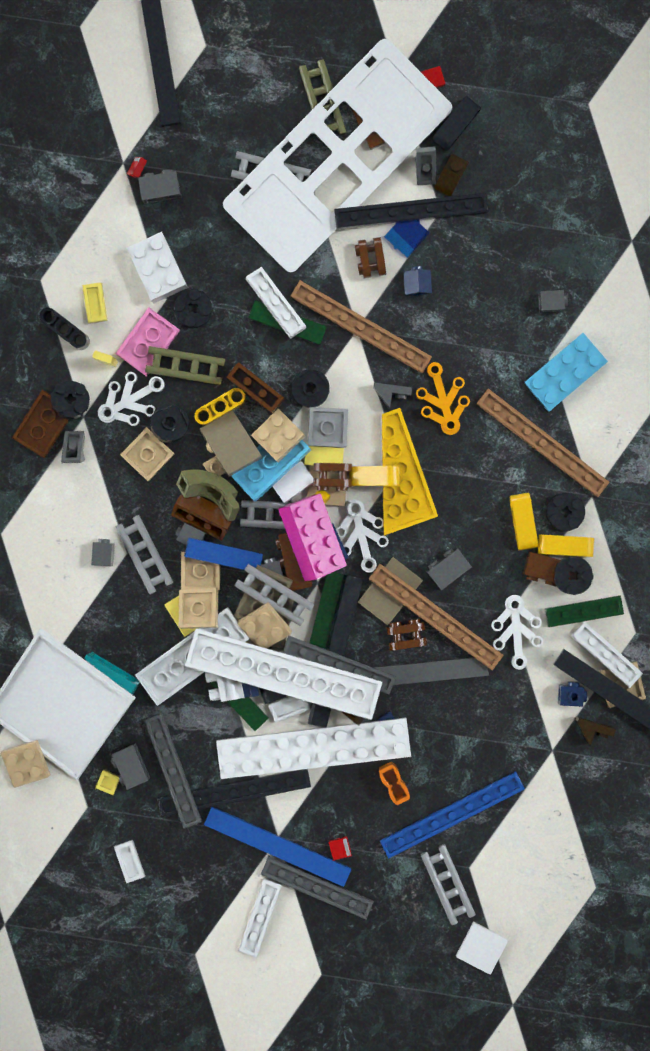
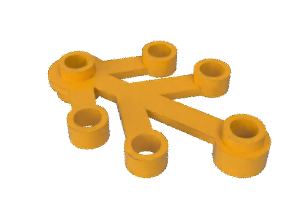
(443, 401)

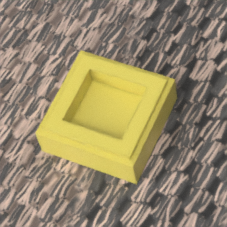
(108, 782)

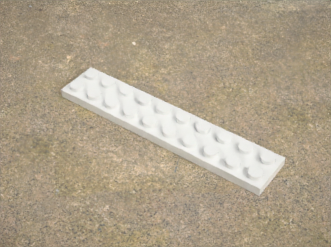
(283, 674)
(313, 748)

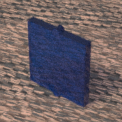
(407, 236)

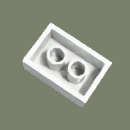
(157, 267)

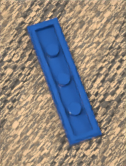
(221, 554)

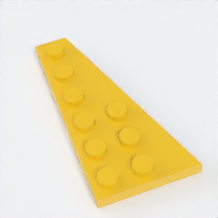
(411, 500)

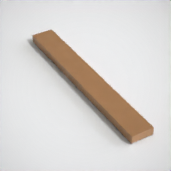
(361, 326)
(542, 443)
(436, 617)

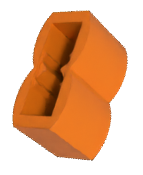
(396, 786)

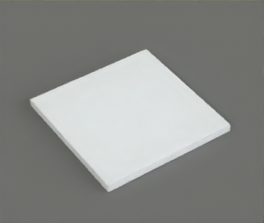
(61, 703)

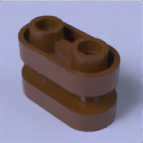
(362, 250)
(341, 483)
(397, 629)

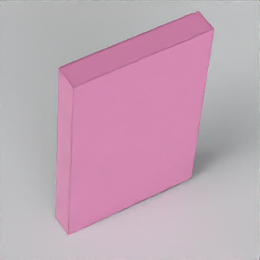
(149, 331)

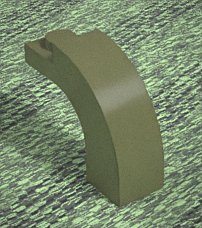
(211, 486)

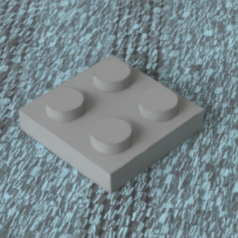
(328, 427)

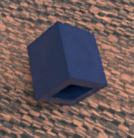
(417, 281)
(571, 694)

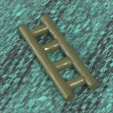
(312, 93)
(174, 371)

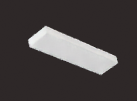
(275, 302)
(607, 654)
(260, 917)

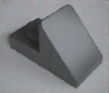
(425, 165)
(385, 392)
(73, 447)

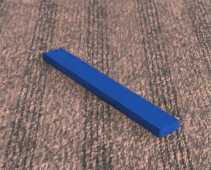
(452, 814)
(277, 846)

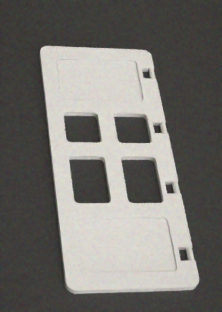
(391, 101)

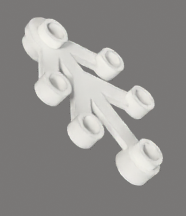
(127, 400)
(361, 532)
(516, 629)

